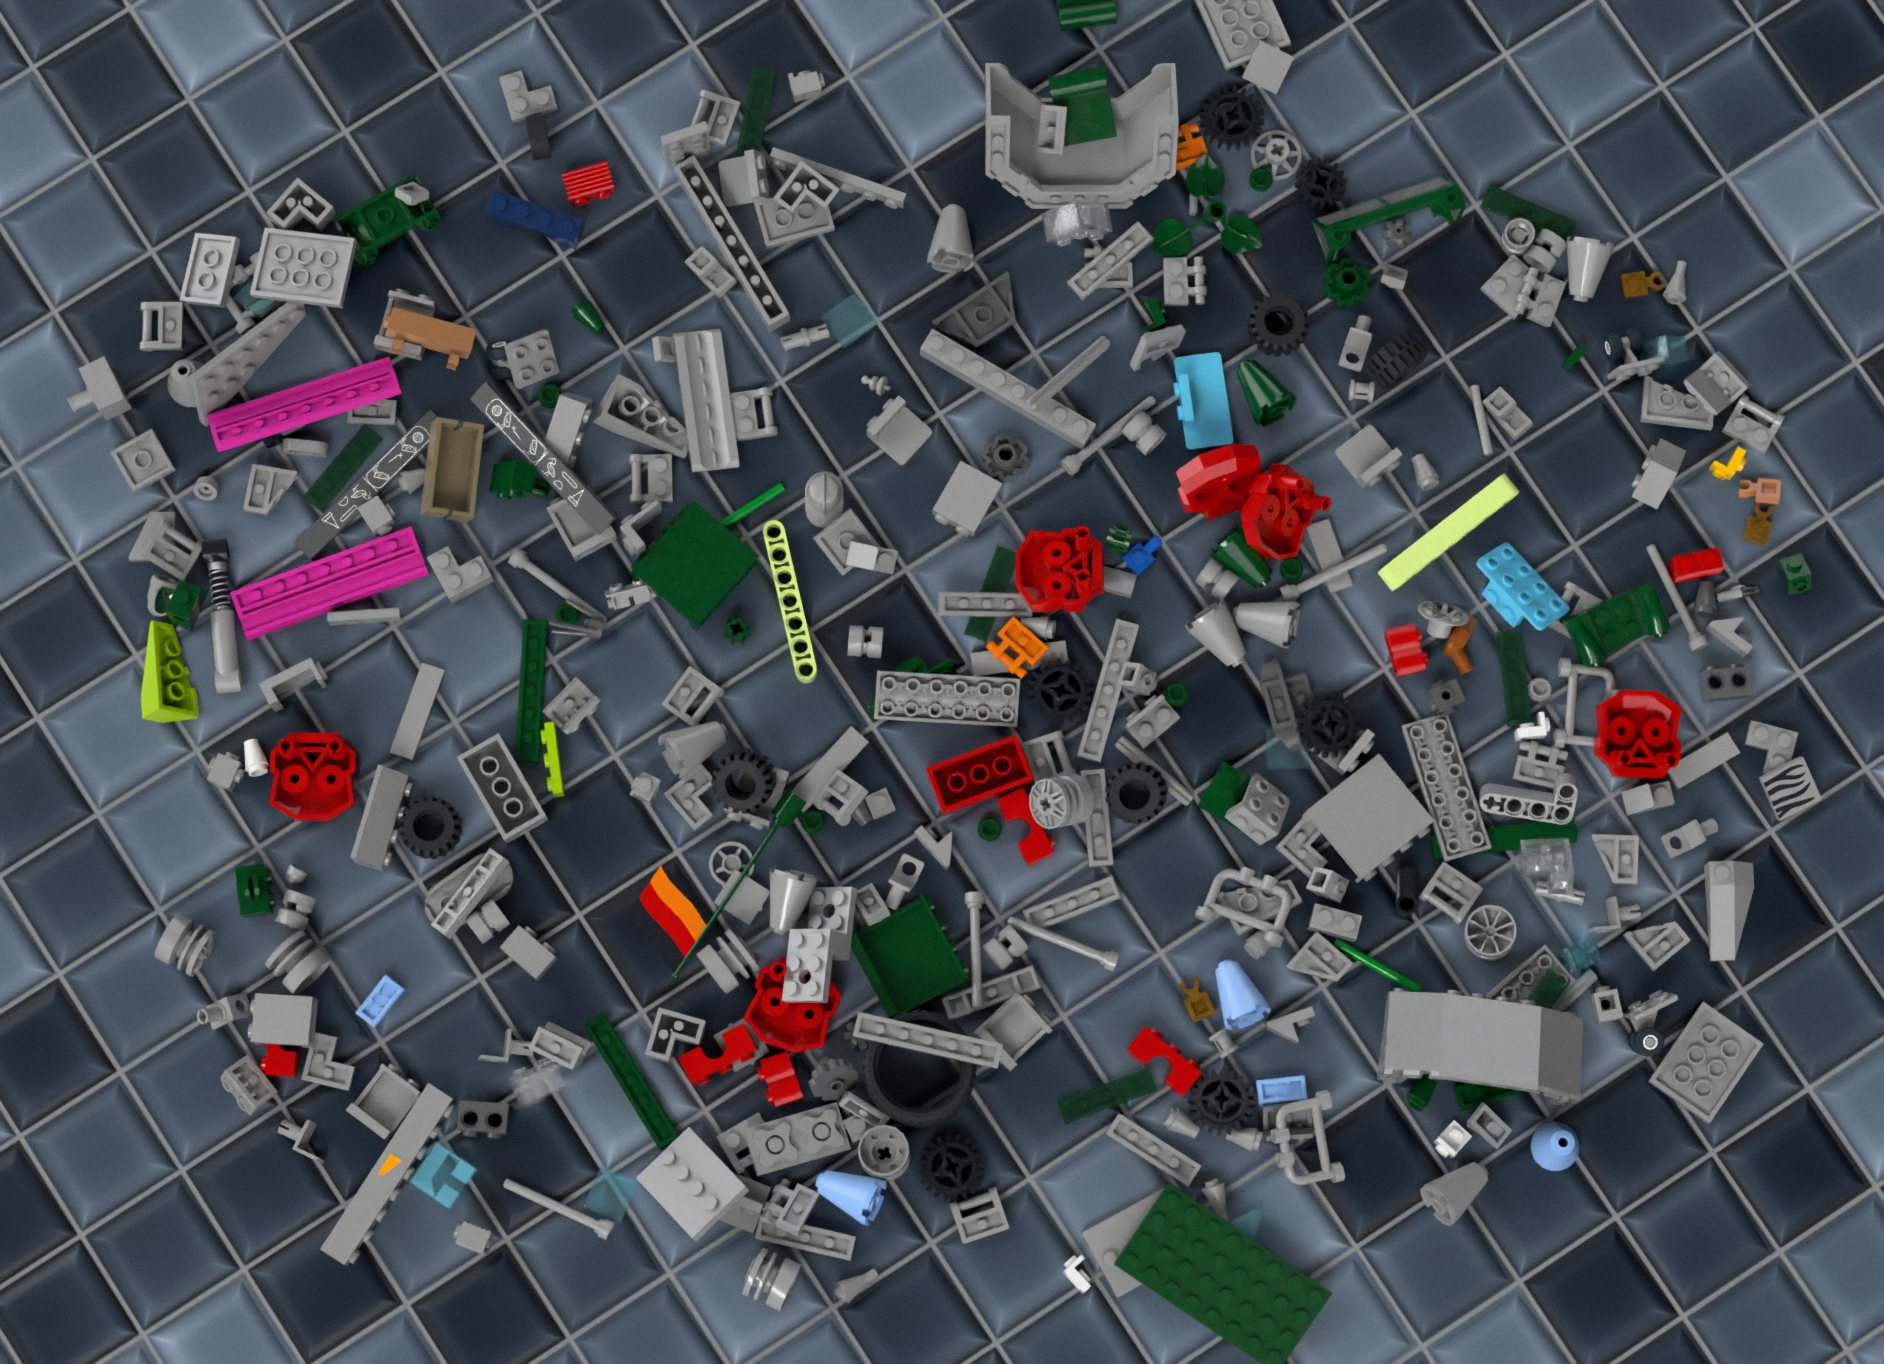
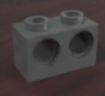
(1726, 689)
(484, 1112)

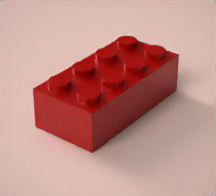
(979, 775)

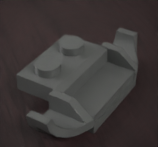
(1283, 700)

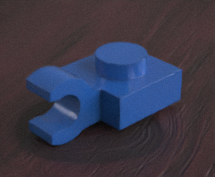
(1140, 557)

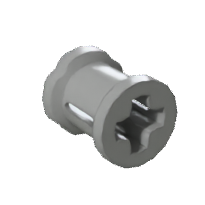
(1361, 391)
(1224, 1042)

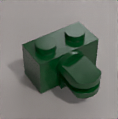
(516, 480)
(254, 890)

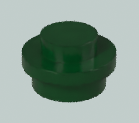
(1260, 180)
(549, 395)
(1291, 569)
(567, 614)
(1176, 694)
(812, 821)
(989, 829)

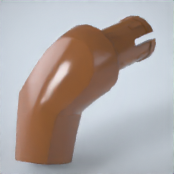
(1456, 644)

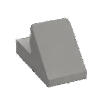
(871, 557)
(1725, 633)
(1647, 798)
(941, 851)
(871, 905)
(1284, 1025)
(1488, 1125)

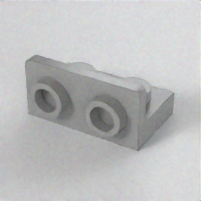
(1151, 721)
(248, 1084)

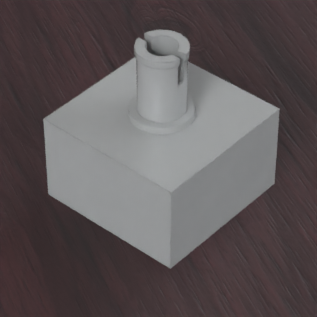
(102, 390)

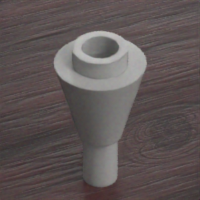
(1676, 290)
(411, 480)
(1216, 1196)
(850, 1287)

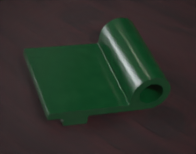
(1085, 13)
(1087, 104)

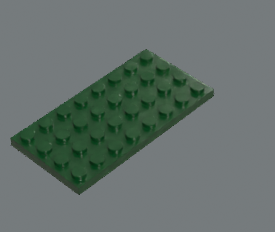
(1222, 1277)

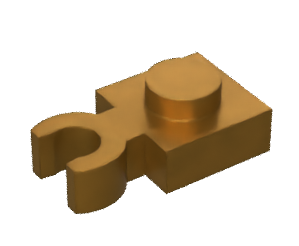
(1637, 285)
(1757, 527)
(1198, 1003)

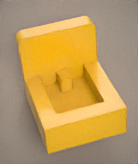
(1735, 463)

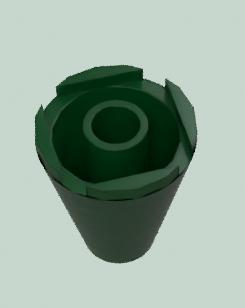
(1264, 393)
(1242, 558)

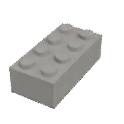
(502, 788)

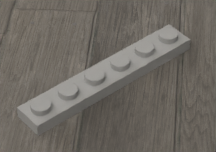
(846, 181)
(1107, 691)
(927, 1040)

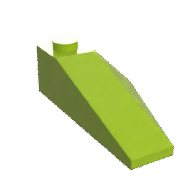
(165, 685)

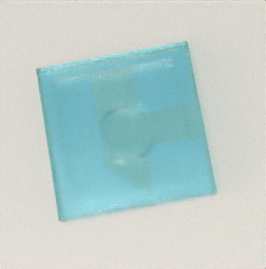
(442, 1175)

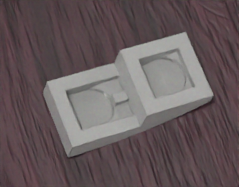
(710, 272)
(1507, 413)

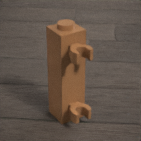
(429, 333)

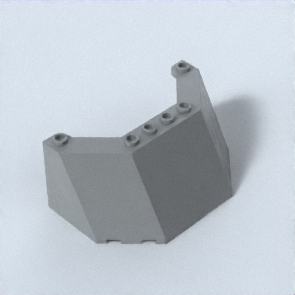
(1095, 171)
(1482, 1043)

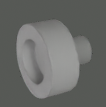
(206, 488)

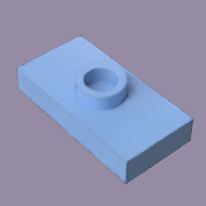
(380, 1001)
(1281, 1090)

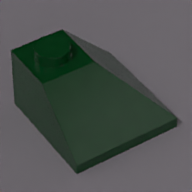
(1225, 792)

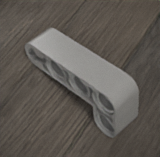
(1528, 798)

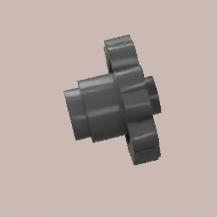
(1005, 470)
(832, 1078)

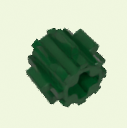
(1118, 539)
(734, 624)

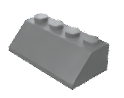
(381, 818)

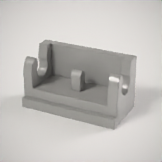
(1052, 129)

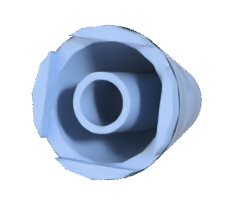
(1238, 996)
(1547, 1150)
(852, 1193)

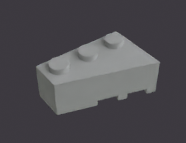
(568, 425)

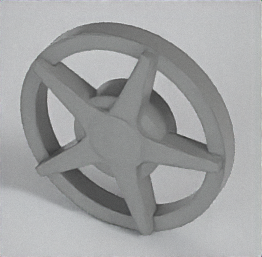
(729, 862)

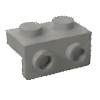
(571, 706)

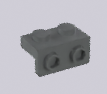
(1298, 1122)

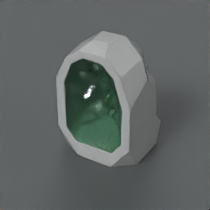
(160, 594)

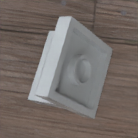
(748, 1209)

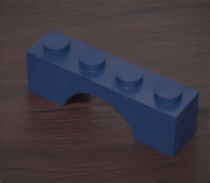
(552, 224)

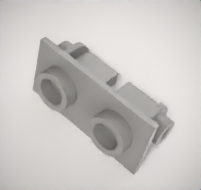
(620, 594)

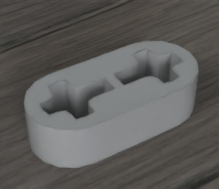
(304, 447)

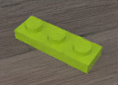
(552, 759)

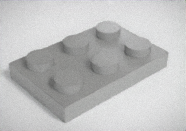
(782, 226)
(210, 270)

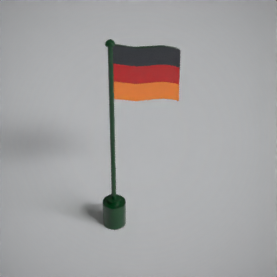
(672, 920)

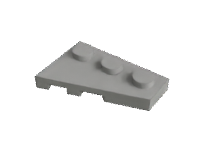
(1669, 407)
(1256, 903)

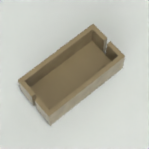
(452, 470)

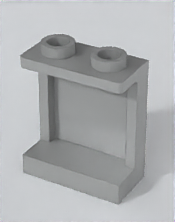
(401, 299)
(966, 499)
(575, 531)
(291, 678)
(762, 816)
(283, 1020)
(1015, 1027)
(560, 1045)
(385, 1101)

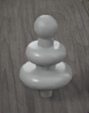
(877, 384)

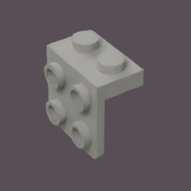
(744, 179)
(1716, 383)
(898, 431)
(1368, 456)
(632, 524)
(1347, 761)
(1261, 810)

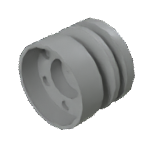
(1061, 801)
(190, 947)
(293, 958)
(728, 961)
(879, 1139)
(771, 1279)

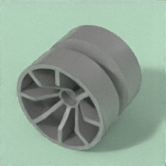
(1490, 932)

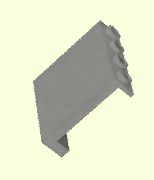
(1370, 818)

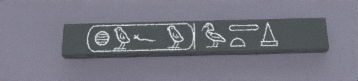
(543, 457)
(366, 488)

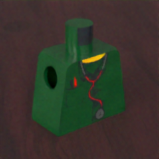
(186, 604)

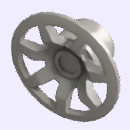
(1277, 153)
(1441, 621)

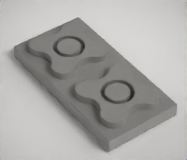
(796, 1139)

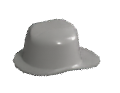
(823, 499)

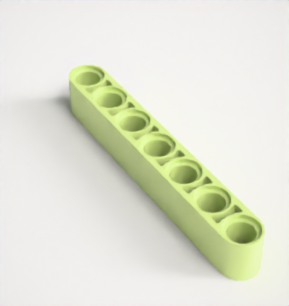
(1448, 532)
(790, 590)

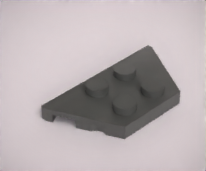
(981, 314)

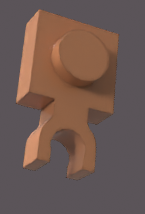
(1764, 490)

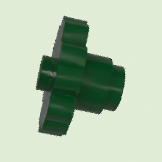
(1346, 293)

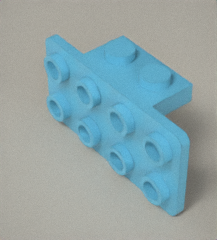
(1202, 401)
(1519, 590)

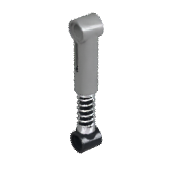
(222, 619)

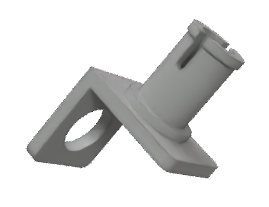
(1357, 343)
(1690, 836)
(902, 882)
(1615, 915)
(224, 1011)
(510, 1047)
(300, 1135)

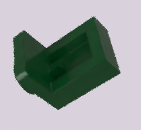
(1156, 313)
(1796, 574)

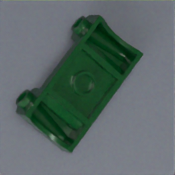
(384, 220)
(1617, 623)

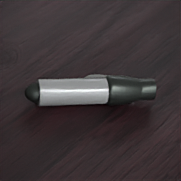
(1739, 591)

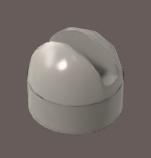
(295, 874)

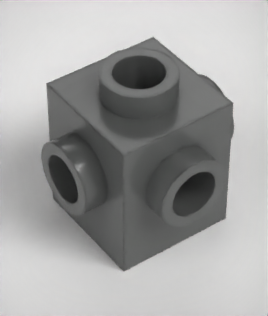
(1451, 691)

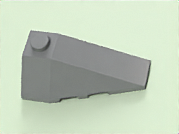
(638, 417)

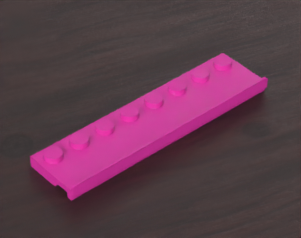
(303, 404)
(329, 583)

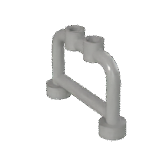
(239, 276)
(1571, 670)
(1246, 877)
(1281, 1135)

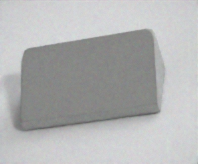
(1118, 582)
(863, 1109)

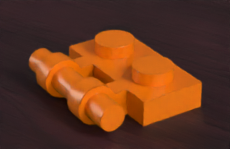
(1191, 149)
(1022, 642)

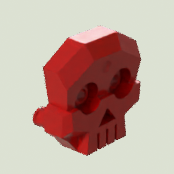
(1218, 480)
(1279, 511)
(1076, 570)
(1638, 715)
(313, 796)
(786, 1023)

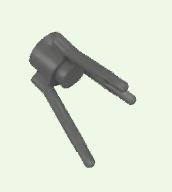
(591, 627)

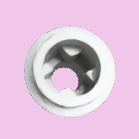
(255, 760)

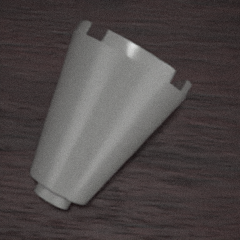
(951, 242)
(1586, 265)
(179, 382)
(1269, 620)
(1218, 633)
(691, 746)
(788, 897)
(1454, 1191)

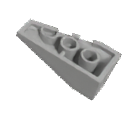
(1728, 898)

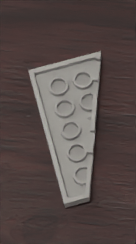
(229, 370)

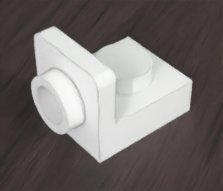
(1529, 732)
(1451, 1140)
(1078, 1278)

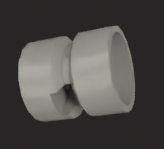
(1517, 237)
(1545, 251)
(1144, 433)
(1217, 579)
(859, 635)
(295, 901)
(487, 921)
(997, 951)

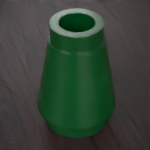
(587, 315)
(1421, 1093)

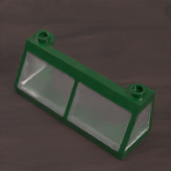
(1439, 194)

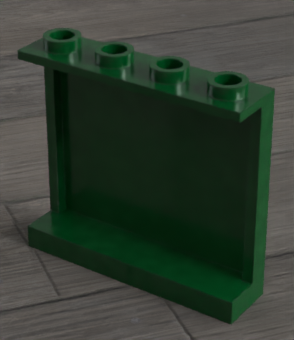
(695, 564)
(909, 958)

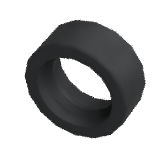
(538, 137)

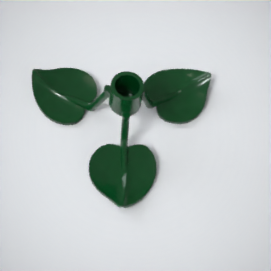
(1207, 180)

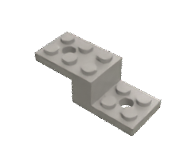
(819, 944)

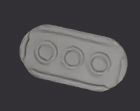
(444, 890)

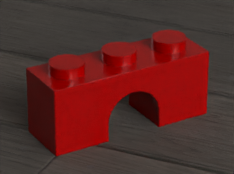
(1037, 845)
(738, 1047)
(280, 1062)
(1183, 1071)

